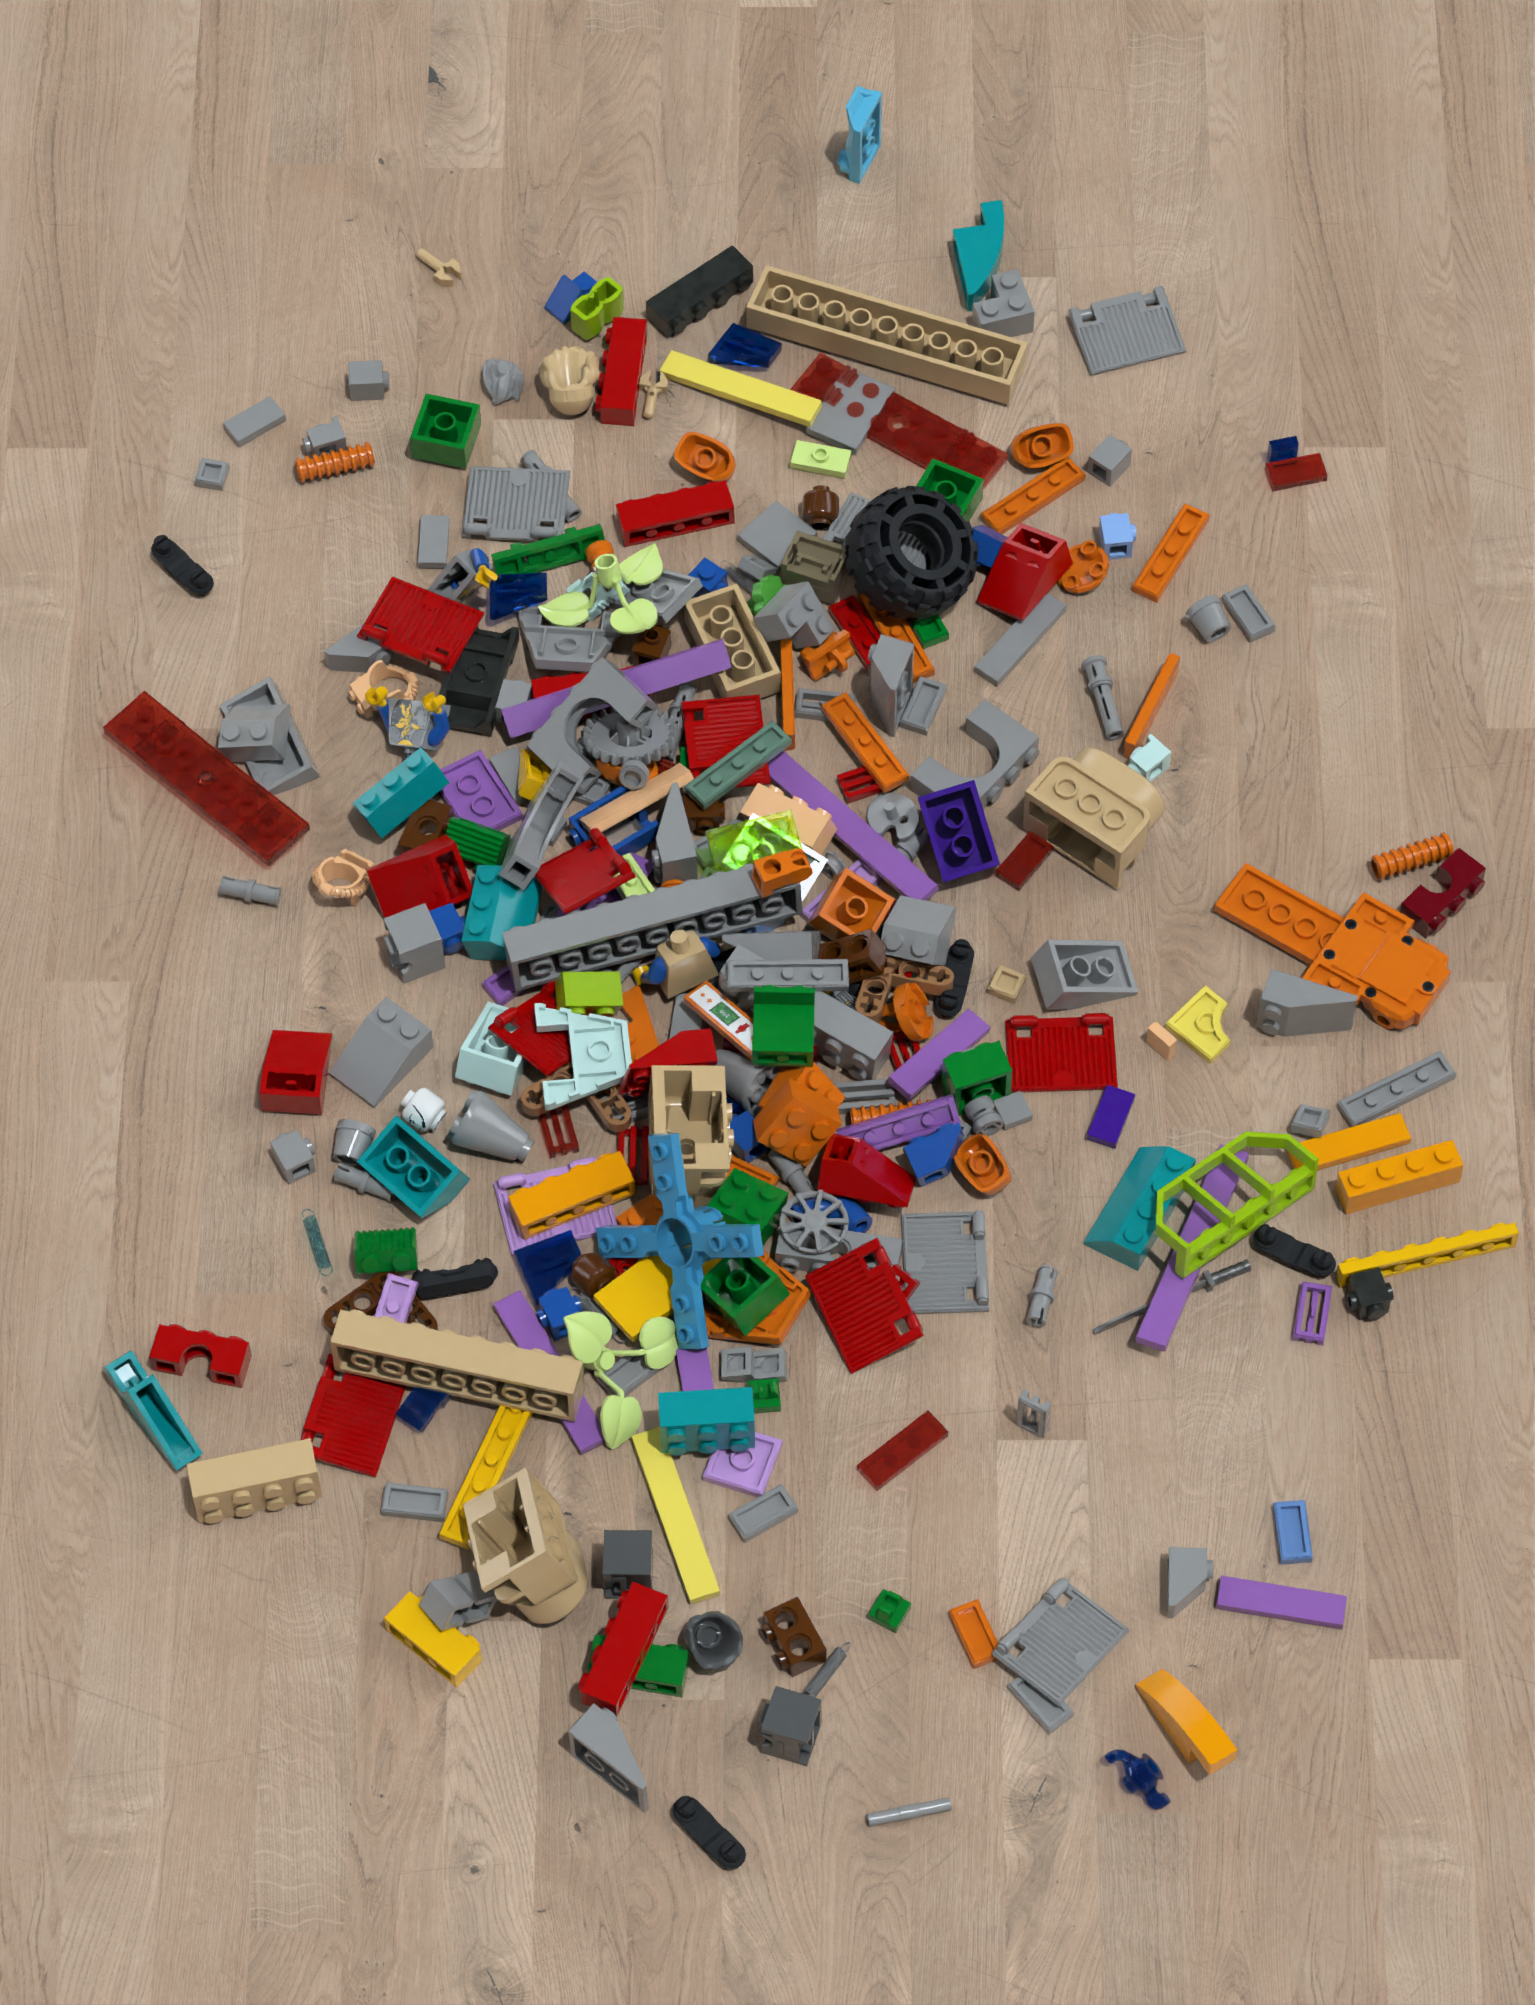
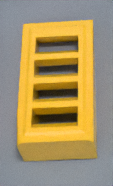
(531, 774)

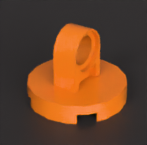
(910, 1012)

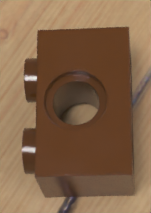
(428, 818)

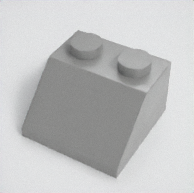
(255, 733)
(919, 930)

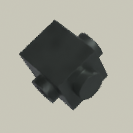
(1369, 1294)

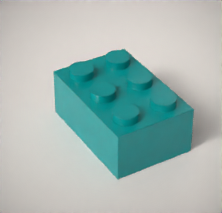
(707, 1420)

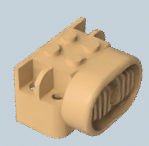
(1093, 811)
(694, 1105)
(526, 1549)

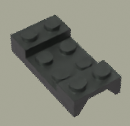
(477, 680)

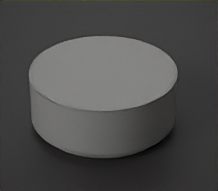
(634, 775)

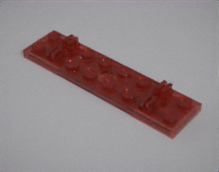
(923, 432)
(227, 798)

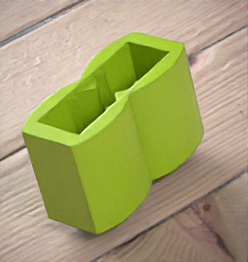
(597, 308)

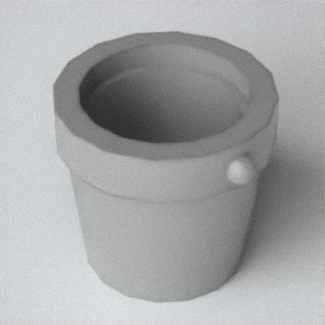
(1209, 618)
(352, 1141)

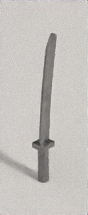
(1207, 1281)

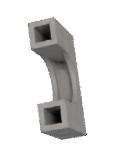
(601, 685)
(999, 733)

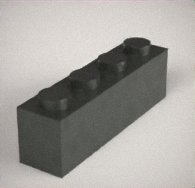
(699, 292)

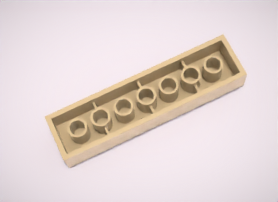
(458, 1364)

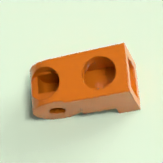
(780, 870)

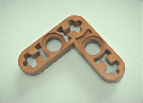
(890, 979)
(602, 1107)

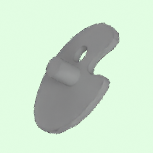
(889, 810)

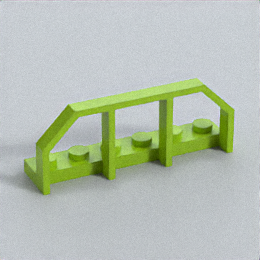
(1253, 1214)

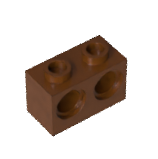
(863, 951)
(800, 1635)

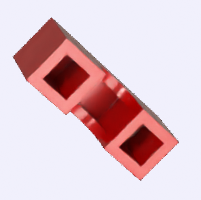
(177, 1346)

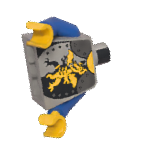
(464, 575)
(412, 722)

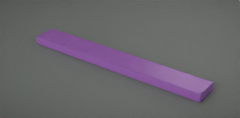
(648, 677)
(852, 830)
(1173, 1290)

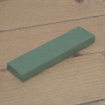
(737, 765)

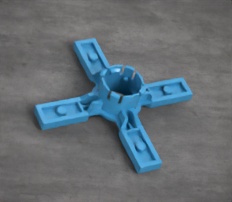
(678, 1228)

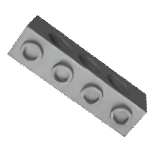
(796, 1260)

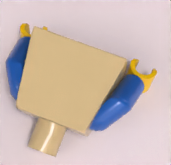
(680, 963)

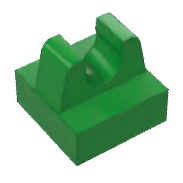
(765, 1395)
(889, 1610)

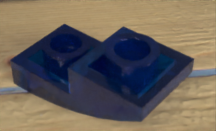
(422, 1406)

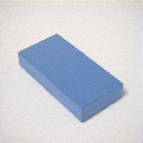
(1292, 1532)

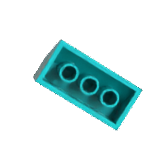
(1129, 1218)

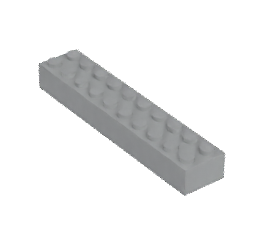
(642, 922)

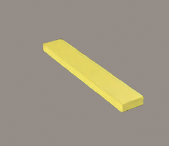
(741, 388)
(676, 1517)

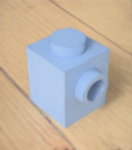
(1117, 535)

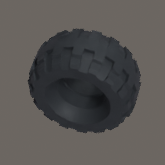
(886, 573)

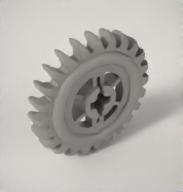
(628, 740)

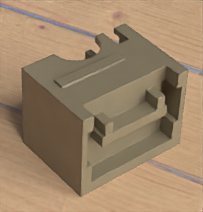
(814, 561)

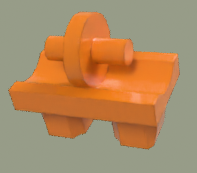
(829, 655)

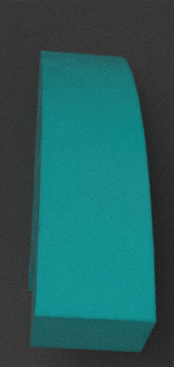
(979, 252)
(152, 1410)

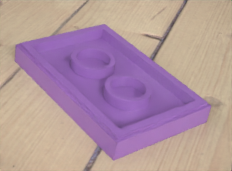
(479, 793)

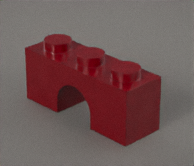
(1430, 910)

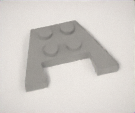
(565, 646)

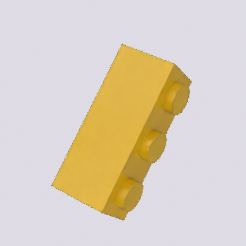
(445, 1650)

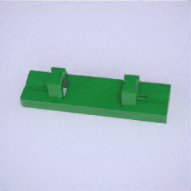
(547, 552)

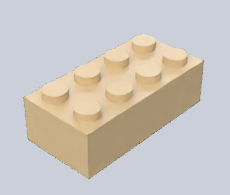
(728, 617)
(254, 1481)

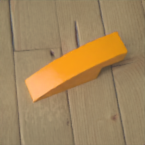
(1187, 1721)

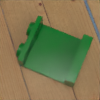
(783, 1026)

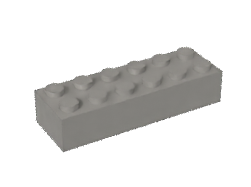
(839, 1031)

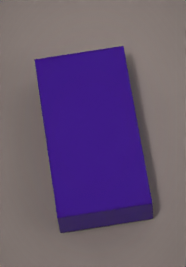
(1111, 1116)

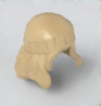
(570, 378)

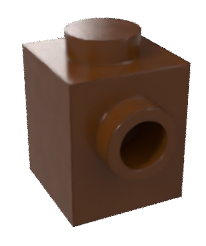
(651, 645)
(703, 820)

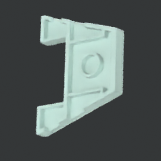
(597, 1053)

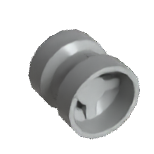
(983, 1116)

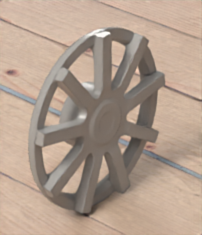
(814, 1221)

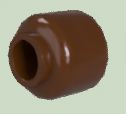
(820, 507)
(592, 1273)

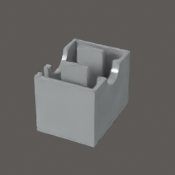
(414, 943)

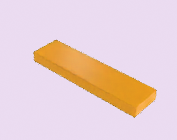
(1356, 1141)

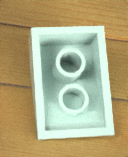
(488, 1059)

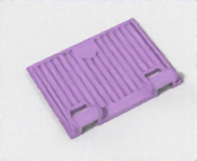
(581, 1227)

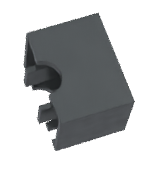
(627, 1560)
(790, 1725)

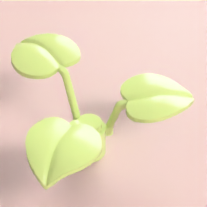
(632, 618)
(588, 1335)

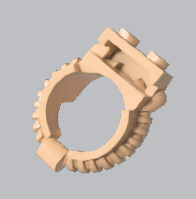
(376, 673)
(348, 867)

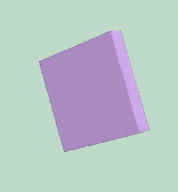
(744, 1470)

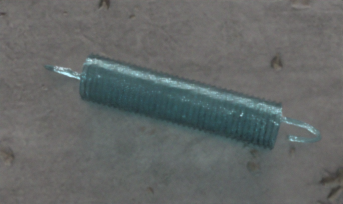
(317, 1243)

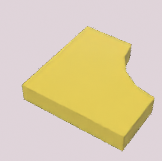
(1200, 1024)

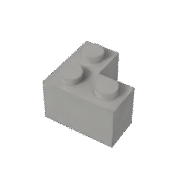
(1008, 310)
(795, 615)

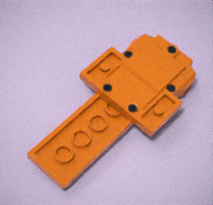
(1356, 954)

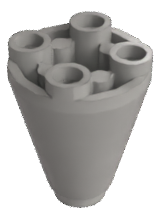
(745, 1081)
(489, 1129)

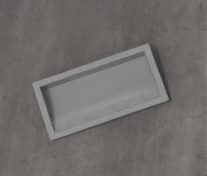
(298, 765)

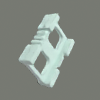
(602, 597)

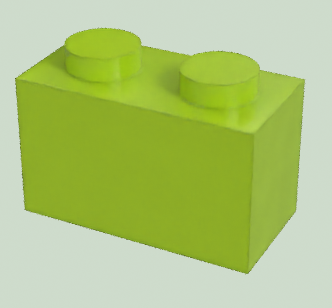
(589, 992)

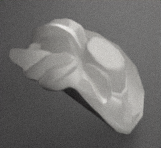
(502, 380)

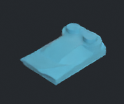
(864, 135)

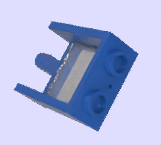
(625, 836)

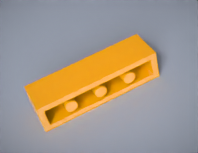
(1399, 1176)
(571, 1194)

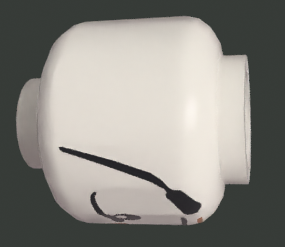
(423, 1109)

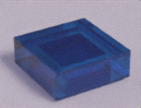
(1282, 449)

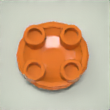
(1088, 568)

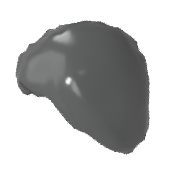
(713, 1639)

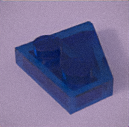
(744, 348)
(516, 592)
(547, 1262)

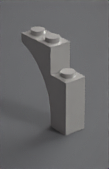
(542, 817)

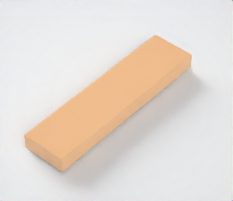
(636, 799)

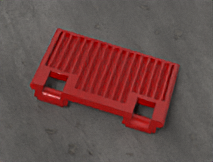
(421, 624)
(724, 728)
(584, 874)
(543, 1049)
(1061, 1053)
(864, 1306)
(353, 1419)

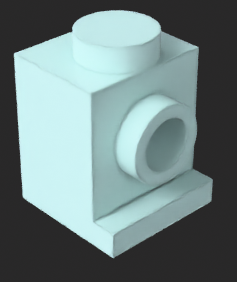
(1151, 759)

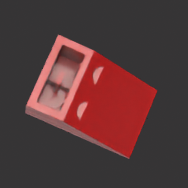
(1024, 571)
(422, 875)
(684, 1048)
(295, 1072)
(861, 1172)

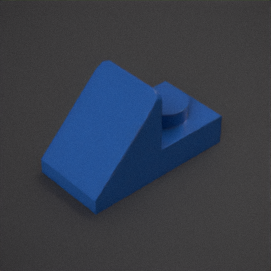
(566, 293)

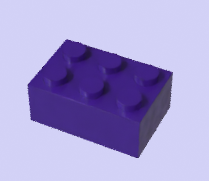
(958, 831)

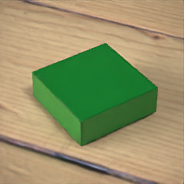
(930, 631)

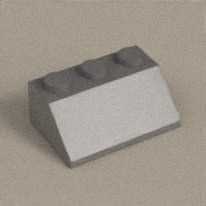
(890, 680)

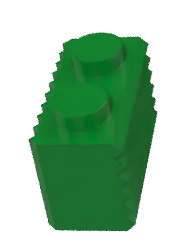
(478, 842)
(386, 1251)

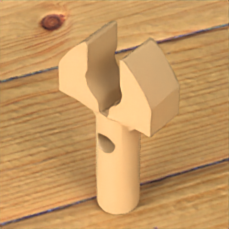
(441, 268)
(652, 392)

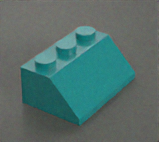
(401, 792)
(494, 909)
(412, 1168)

